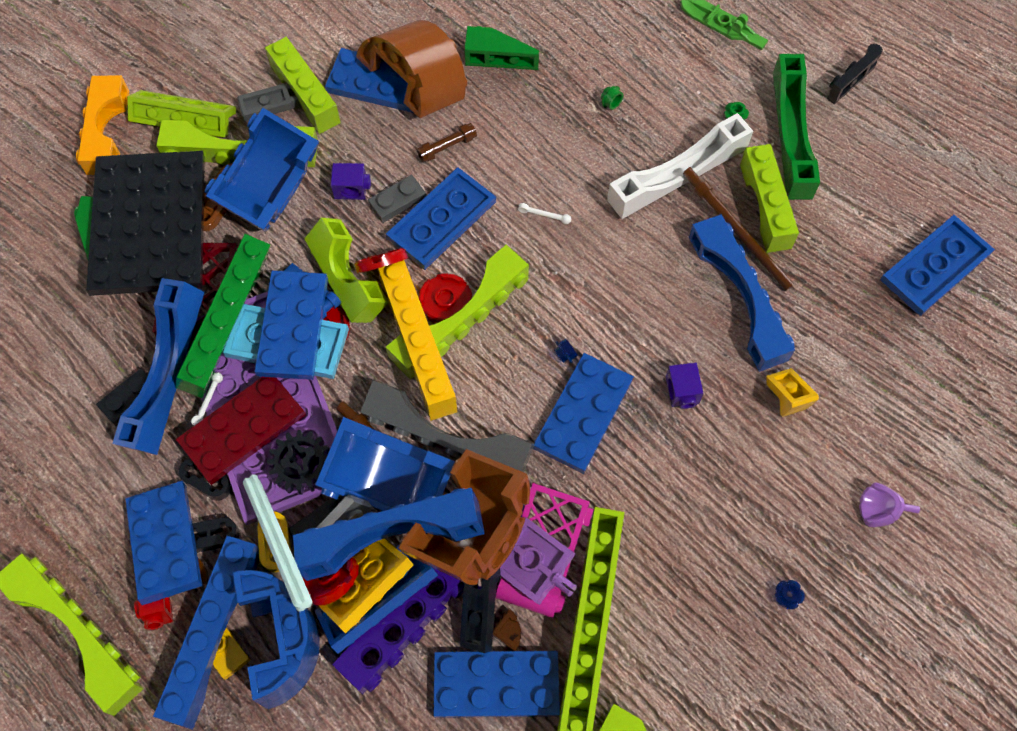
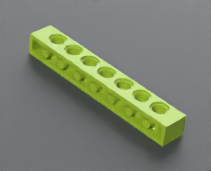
(591, 621)

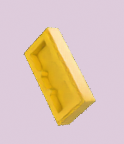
(229, 656)

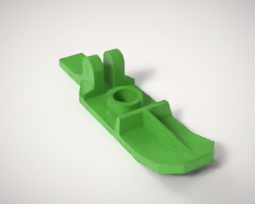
(733, 28)

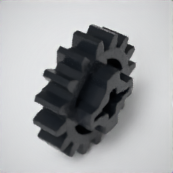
(287, 467)

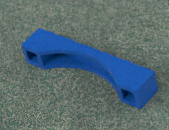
(716, 245)
(176, 314)
(328, 548)
(191, 672)

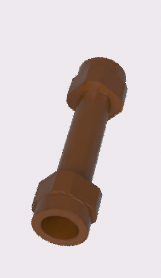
(427, 152)

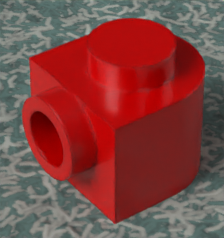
(154, 613)

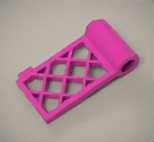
(553, 601)

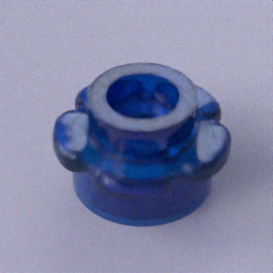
(565, 351)
(784, 600)

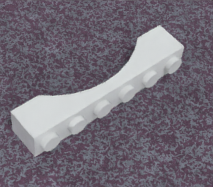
(646, 186)

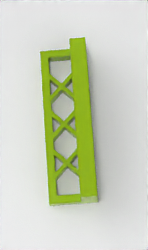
(205, 116)

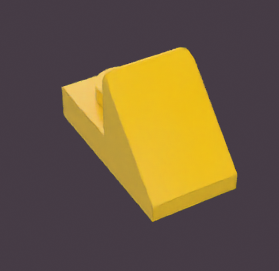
(792, 391)

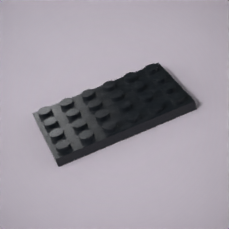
(146, 222)

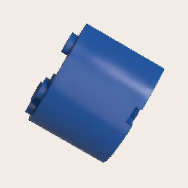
(264, 170)
(381, 468)
(296, 637)

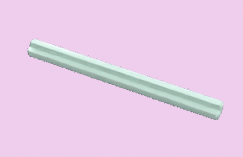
(277, 544)

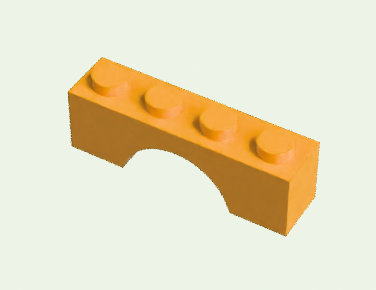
(105, 100)

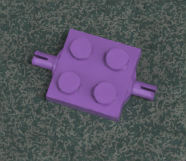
(537, 563)

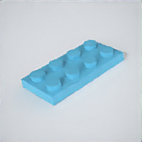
(246, 335)

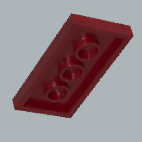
(240, 428)

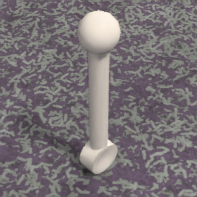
(524, 208)
(216, 378)

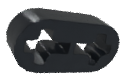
(202, 485)
(211, 527)

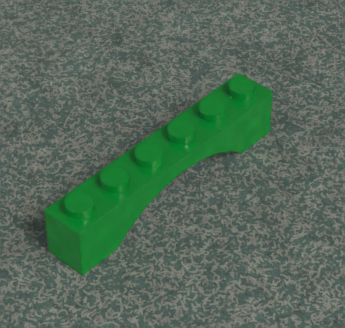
(798, 160)
(222, 315)

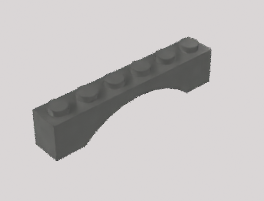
(394, 407)

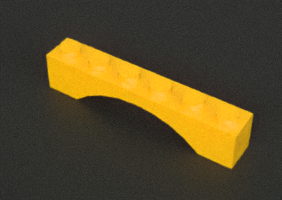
(418, 340)

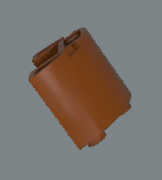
(424, 60)
(501, 500)

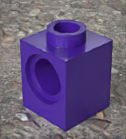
(350, 181)
(684, 385)

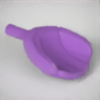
(882, 506)

